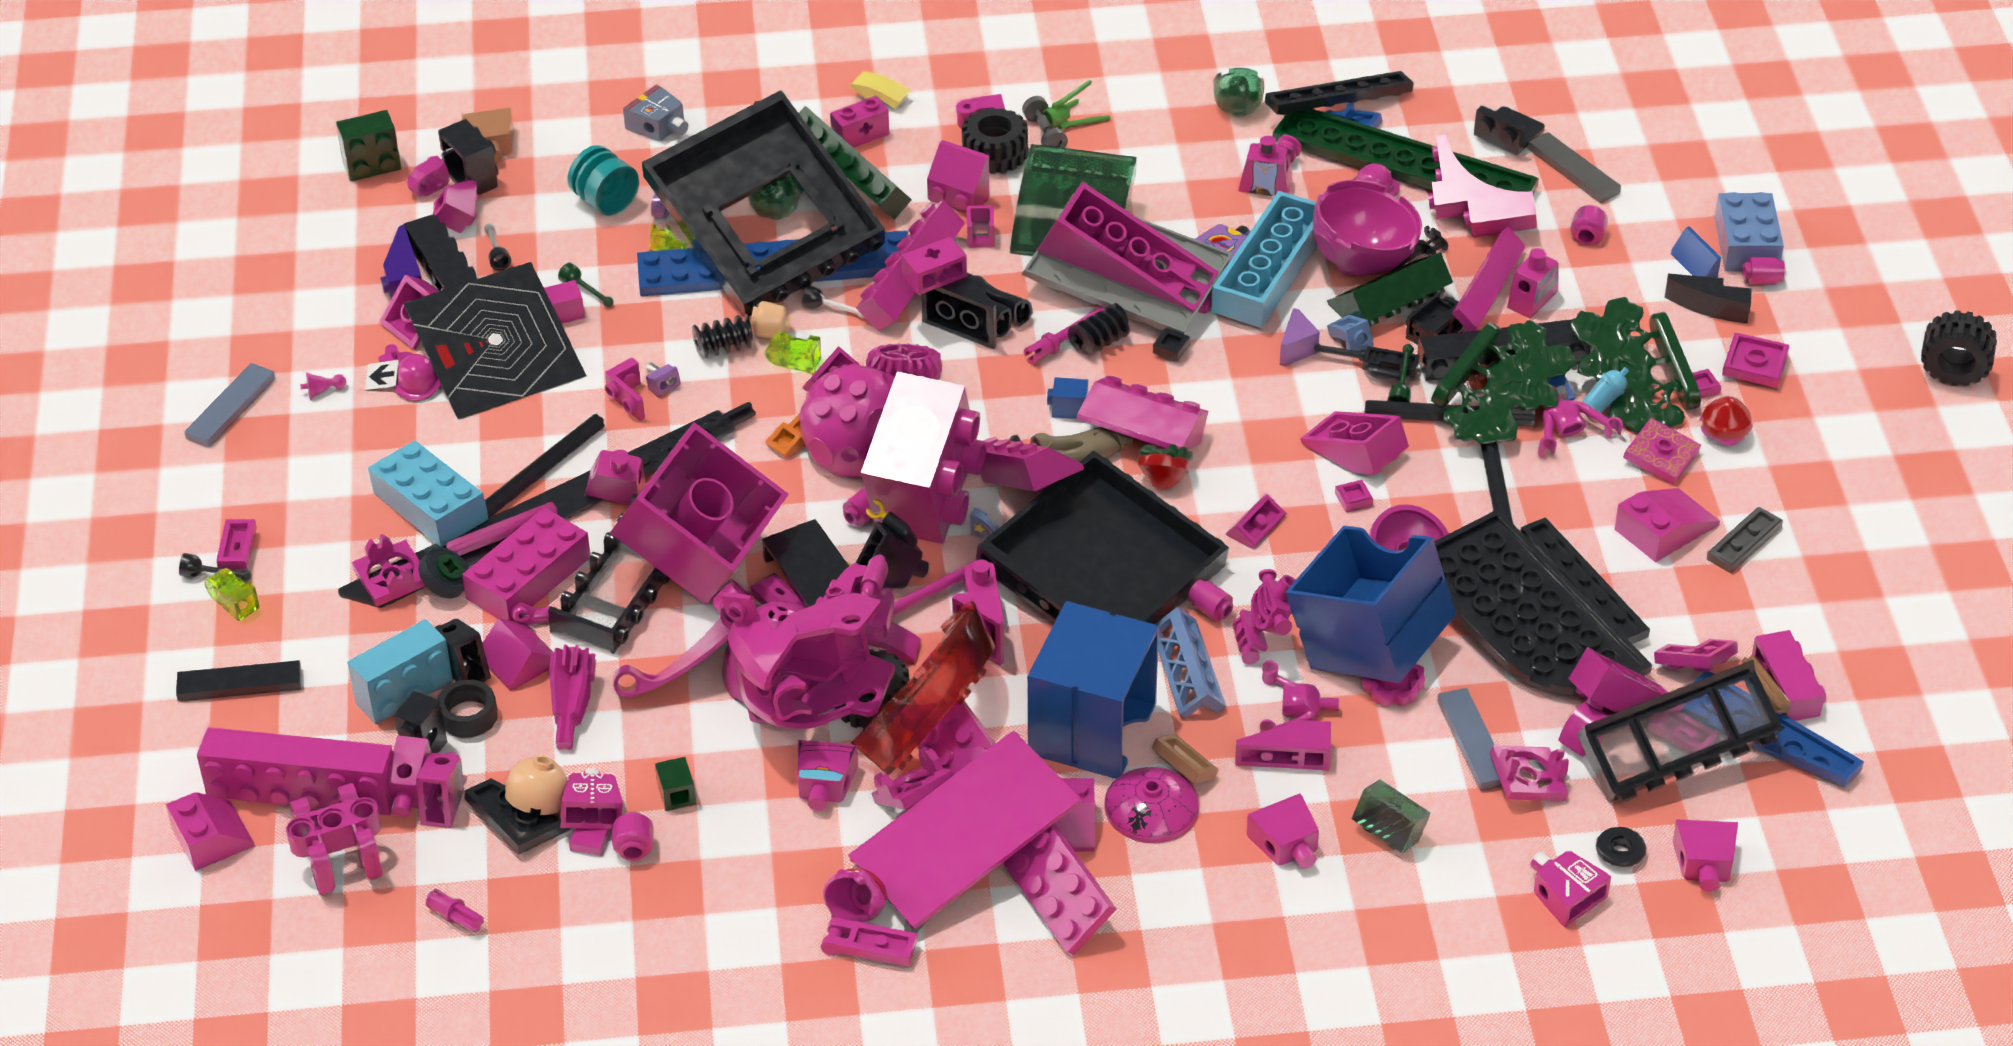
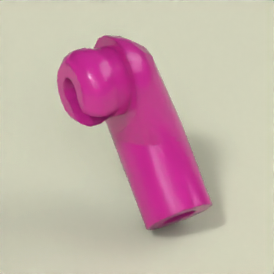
(528, 615)

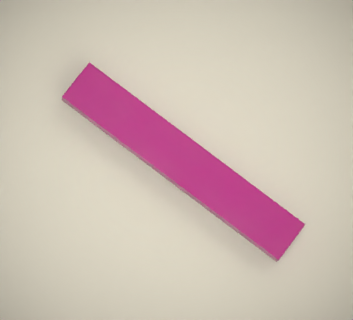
(1489, 280)

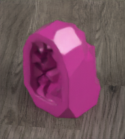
(428, 177)

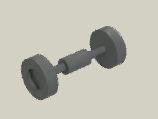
(1033, 111)

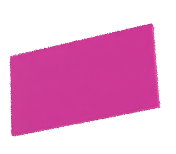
(965, 828)

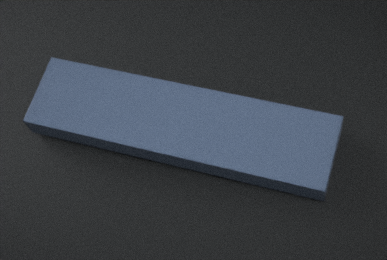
(229, 405)
(1470, 735)

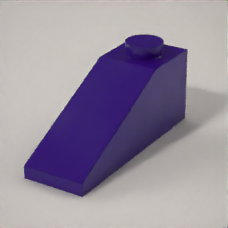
(399, 262)

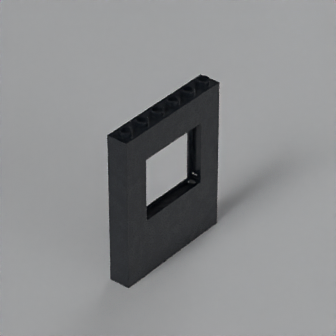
(740, 159)

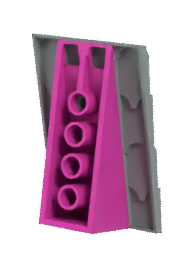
(1118, 258)

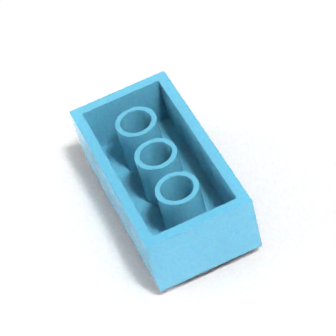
(428, 493)

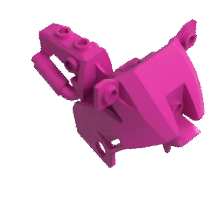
(815, 644)

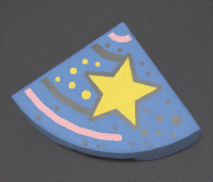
(980, 525)

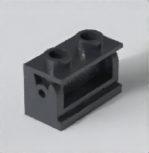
(1433, 318)

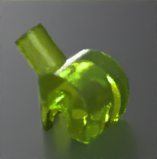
(663, 239)

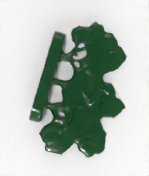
(1618, 349)
(1512, 382)

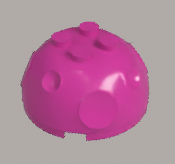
(1365, 227)
(843, 417)

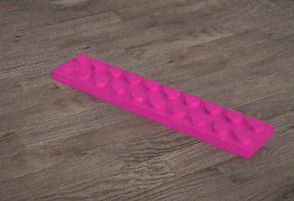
(1045, 867)

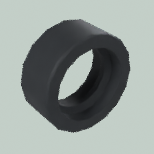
(468, 691)

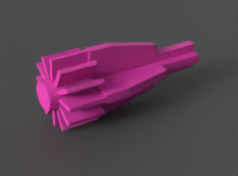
(570, 687)

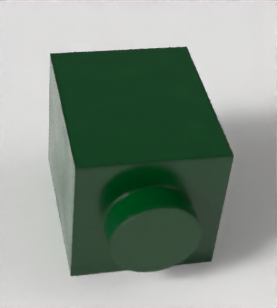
(675, 783)

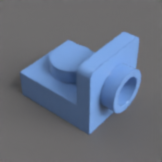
(1353, 331)

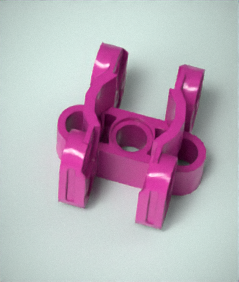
(332, 829)

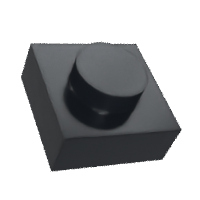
(1171, 344)

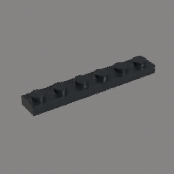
(1339, 92)
(1585, 578)

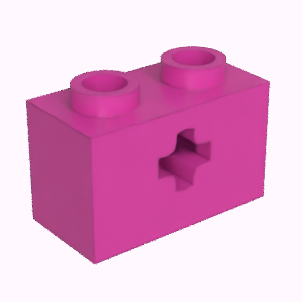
(861, 121)
(934, 265)

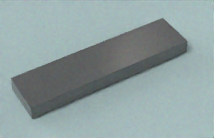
(1574, 167)

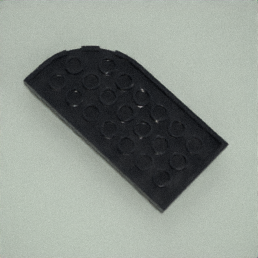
(1525, 606)

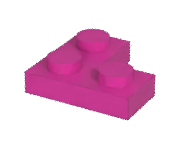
(1701, 657)

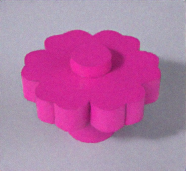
(1401, 693)

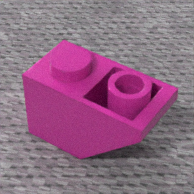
(457, 205)

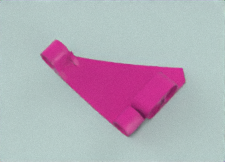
(699, 651)

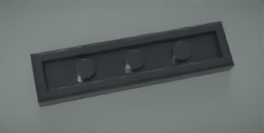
(238, 680)

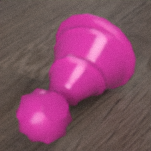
(318, 384)

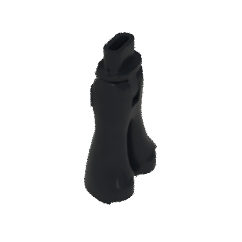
(1009, 307)

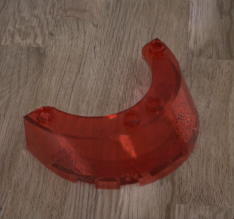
(926, 700)

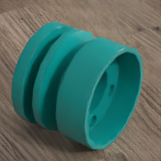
(603, 180)

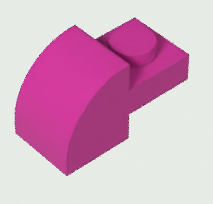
(1581, 716)

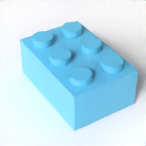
(397, 667)

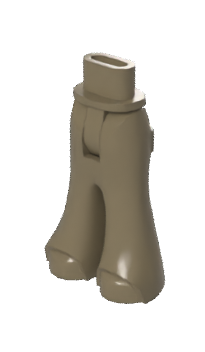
(1079, 445)

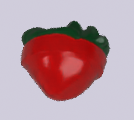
(1164, 466)

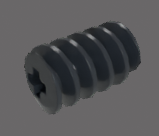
(1099, 329)
(722, 335)

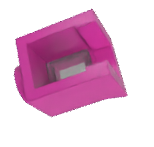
(980, 226)

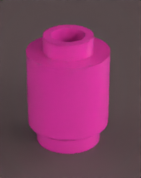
(1763, 270)
(855, 508)
(1211, 600)

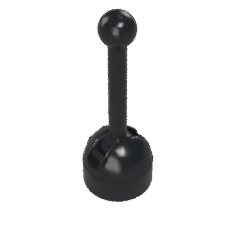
(191, 566)

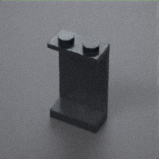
(806, 559)

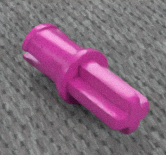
(454, 910)

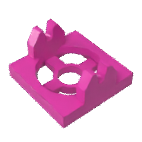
(380, 554)
(1513, 759)
(908, 784)

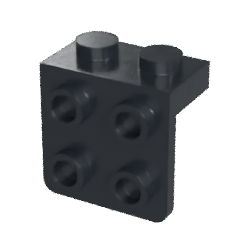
(1506, 128)

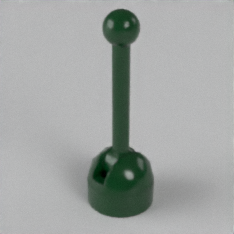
(571, 272)
(1400, 391)

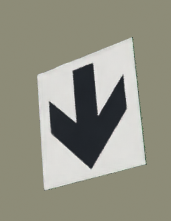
(381, 375)

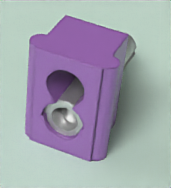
(662, 378)

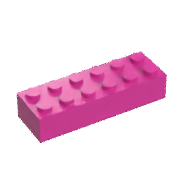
(291, 767)

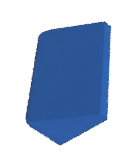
(1696, 254)

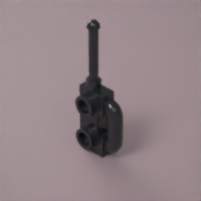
(1378, 362)

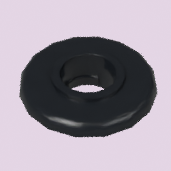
(1621, 837)

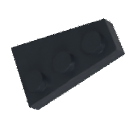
(515, 827)

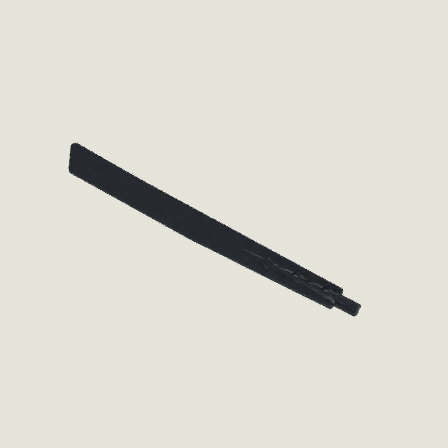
(570, 496)

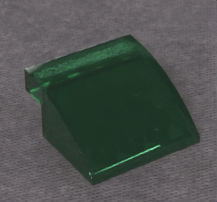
(1052, 179)

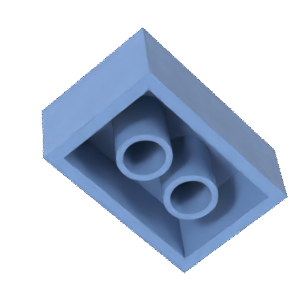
(1747, 228)

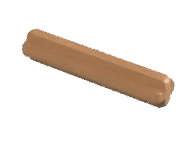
(1775, 694)

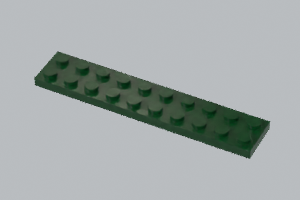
(1404, 157)

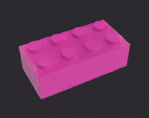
(527, 564)

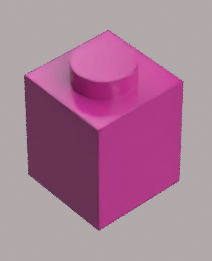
(566, 301)

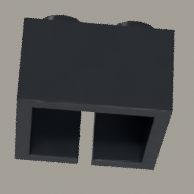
(470, 155)

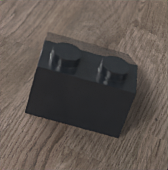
(962, 310)

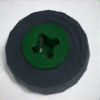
(442, 572)

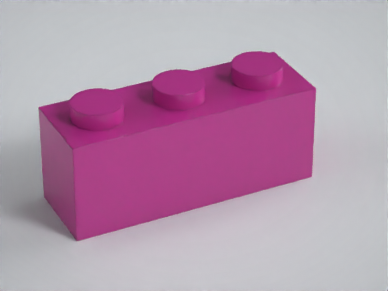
(1791, 672)

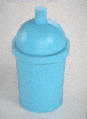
(1607, 389)

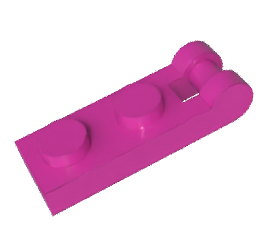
(869, 941)

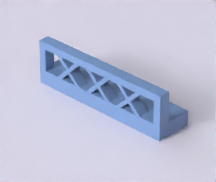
(1192, 656)

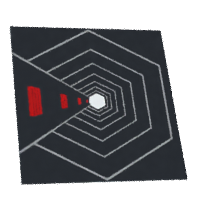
(494, 340)

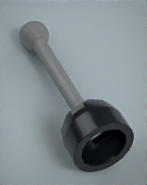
(499, 253)

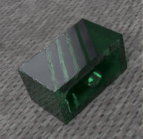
(1391, 816)

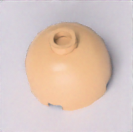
(536, 784)

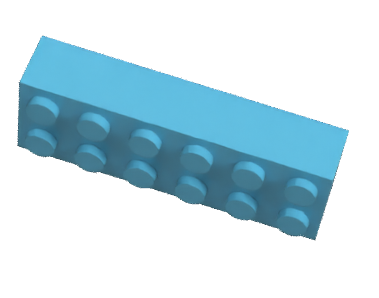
(1266, 261)

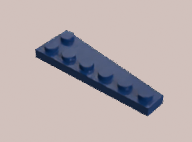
(1810, 751)

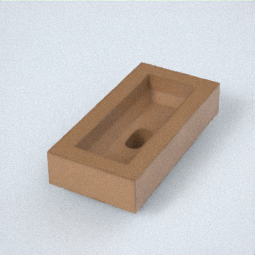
(1184, 759)

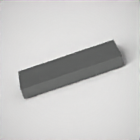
(1744, 539)

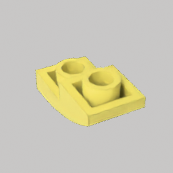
(886, 89)

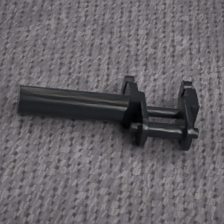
(1425, 247)

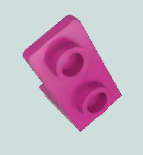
(620, 385)

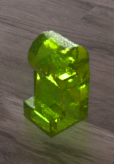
(794, 352)
(229, 591)

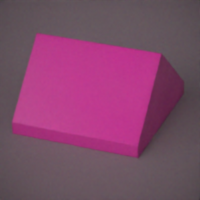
(991, 611)
(515, 653)

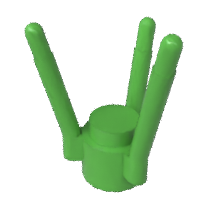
(1059, 111)

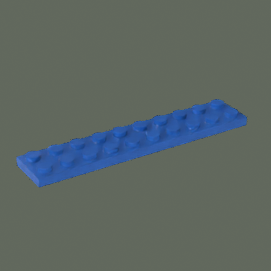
(686, 271)

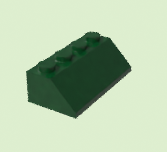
(1394, 289)

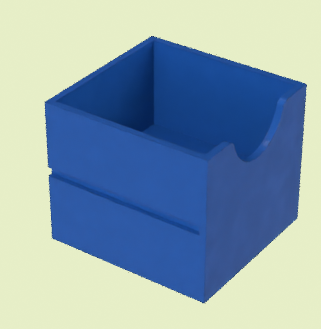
(1370, 605)
(1089, 685)

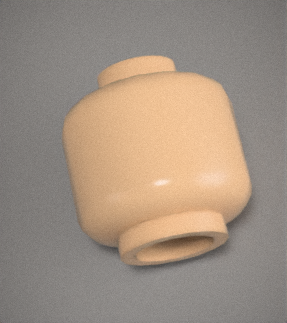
(769, 319)

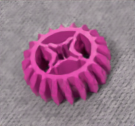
(906, 359)

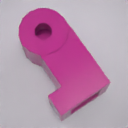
(972, 105)

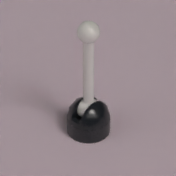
(814, 298)

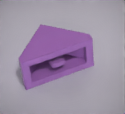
(1298, 339)

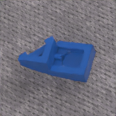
(1364, 117)

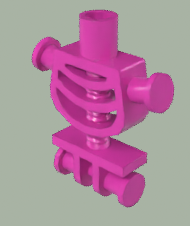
(1268, 613)

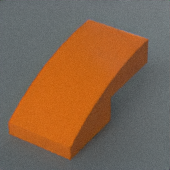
(787, 438)

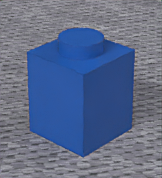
(1067, 396)

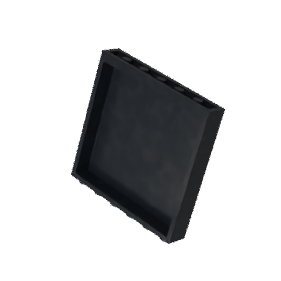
(1102, 546)

